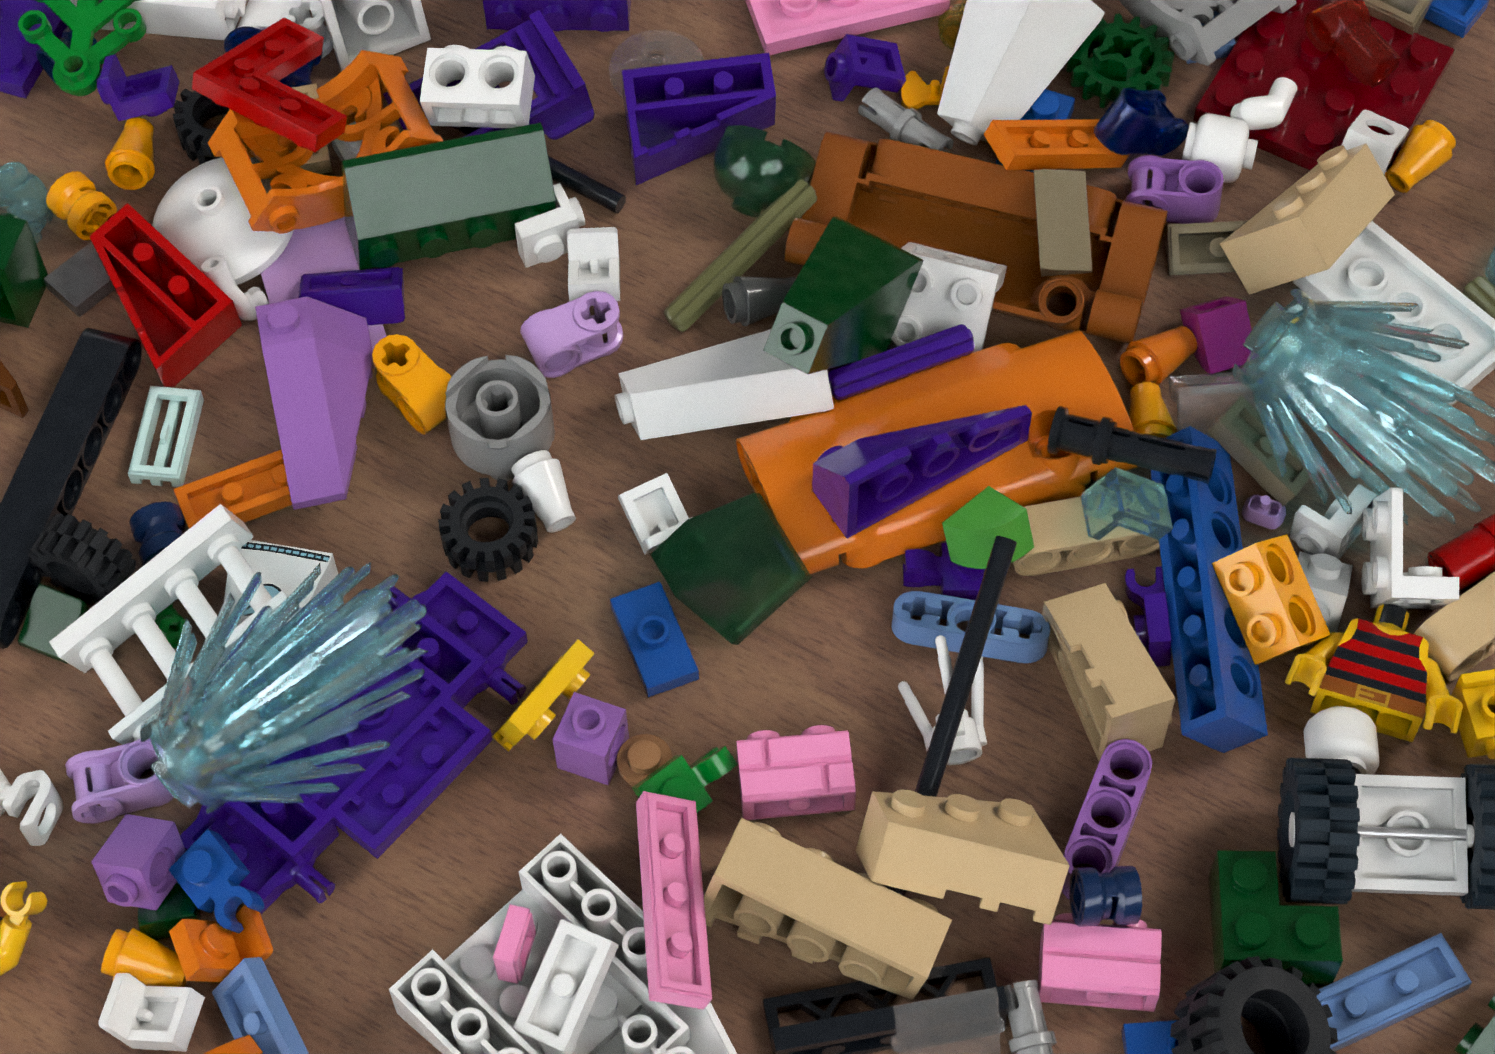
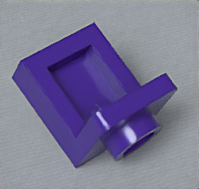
(137, 94)

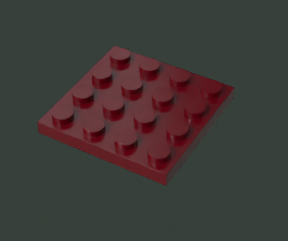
(1327, 90)

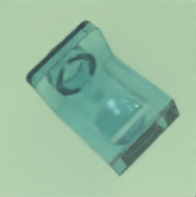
(1126, 502)

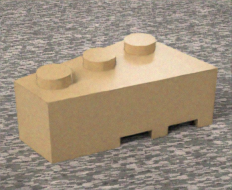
(1310, 220)
(1107, 670)
(963, 847)

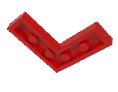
(249, 84)

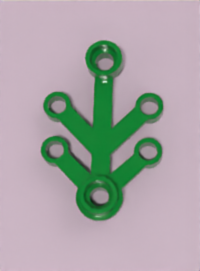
(84, 22)

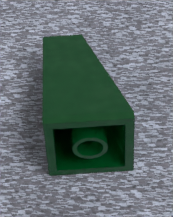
(843, 300)

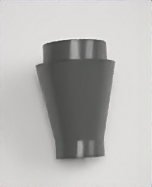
(754, 298)

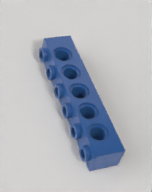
(1212, 664)

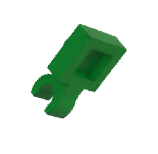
(688, 782)

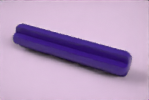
(901, 362)

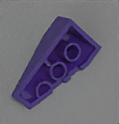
(899, 467)

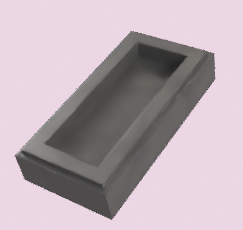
(80, 281)

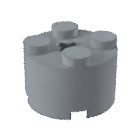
(498, 414)

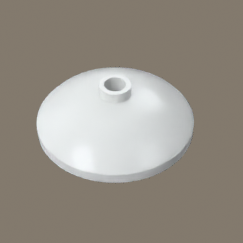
(220, 228)

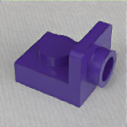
(864, 64)

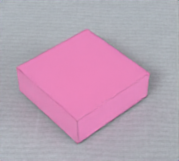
(514, 944)

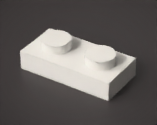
(565, 986)

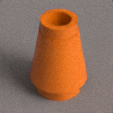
(1157, 355)

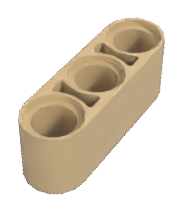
(1063, 540)
(1463, 630)

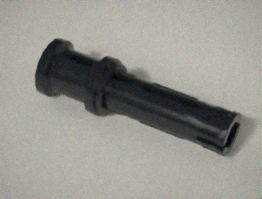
(1107, 442)

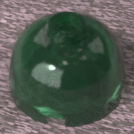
(757, 170)

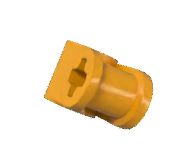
(411, 381)

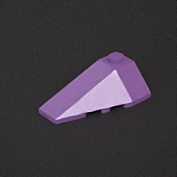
(318, 386)

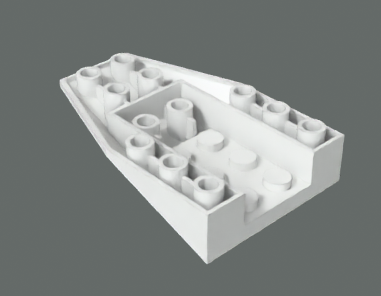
(470, 1011)

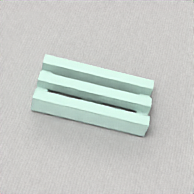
(159, 471)

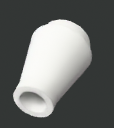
(545, 486)

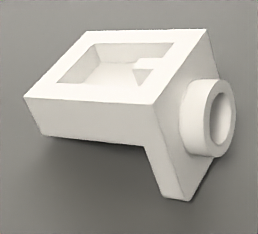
(1335, 530)

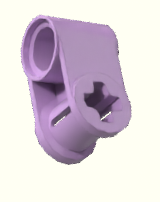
(571, 336)
(115, 782)

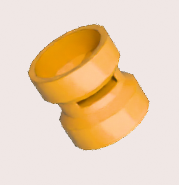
(78, 202)

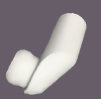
(245, 303)

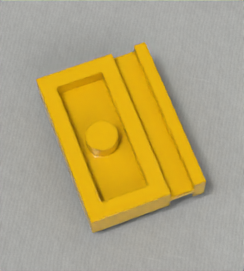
(534, 713)

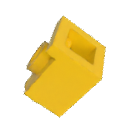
(1477, 718)

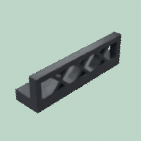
(861, 1031)

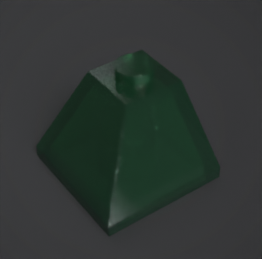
(732, 566)

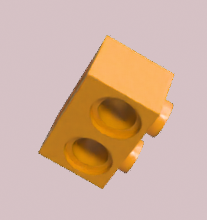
(1271, 599)

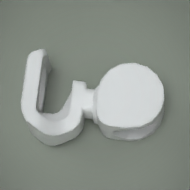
(14, 798)

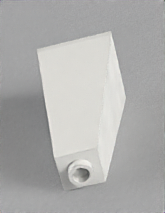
(373, 26)
(1008, 58)

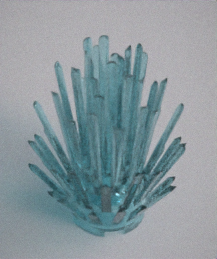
(1343, 378)
(225, 732)

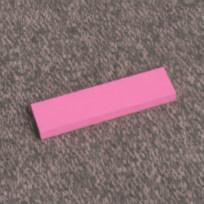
(673, 901)

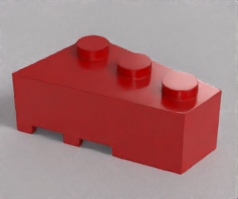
(165, 295)

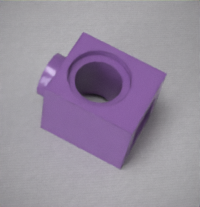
(590, 738)
(137, 862)

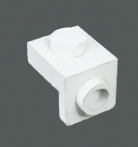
(545, 235)
(593, 261)
(653, 511)
(1329, 583)
(150, 1014)

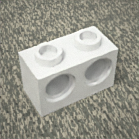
(475, 99)

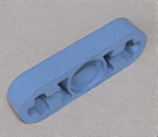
(955, 610)

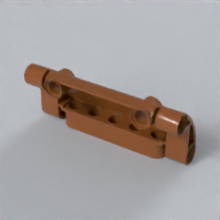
(989, 215)

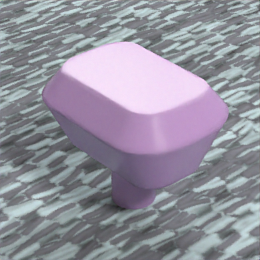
(1264, 511)

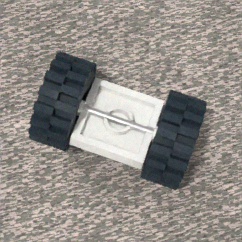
(1385, 833)

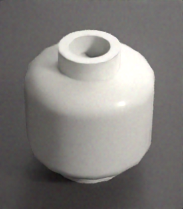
(1222, 142)
(1343, 734)

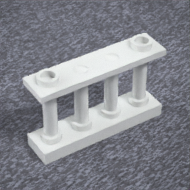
(145, 594)

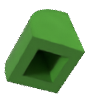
(976, 524)

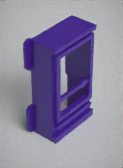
(560, 90)

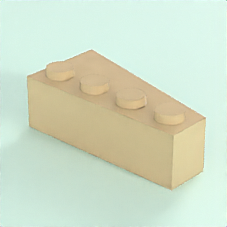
(823, 910)

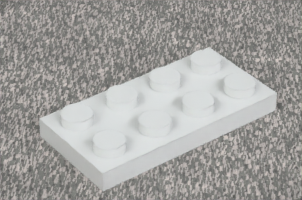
(1386, 271)

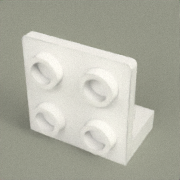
(948, 293)
(1384, 575)

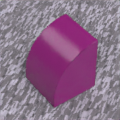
(1219, 332)

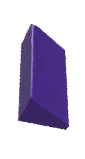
(368, 292)

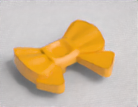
(918, 94)

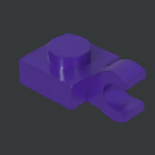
(926, 569)
(1153, 625)

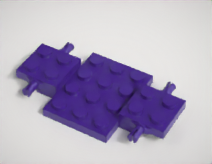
(428, 749)

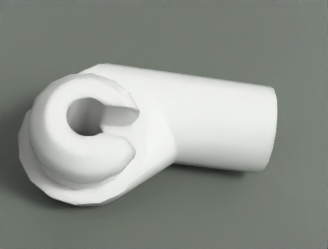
(1267, 110)

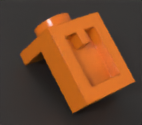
(212, 952)

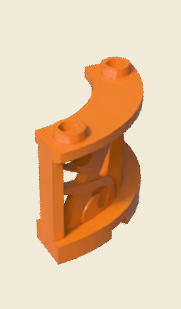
(308, 198)

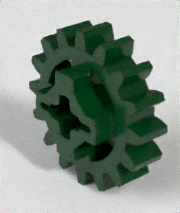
(1120, 60)

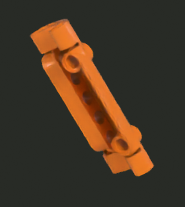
(1001, 377)

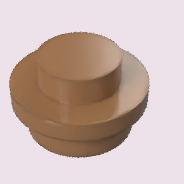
(641, 757)

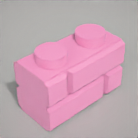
(795, 773)
(1100, 964)

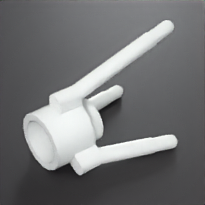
(971, 731)

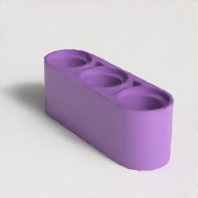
(1112, 798)

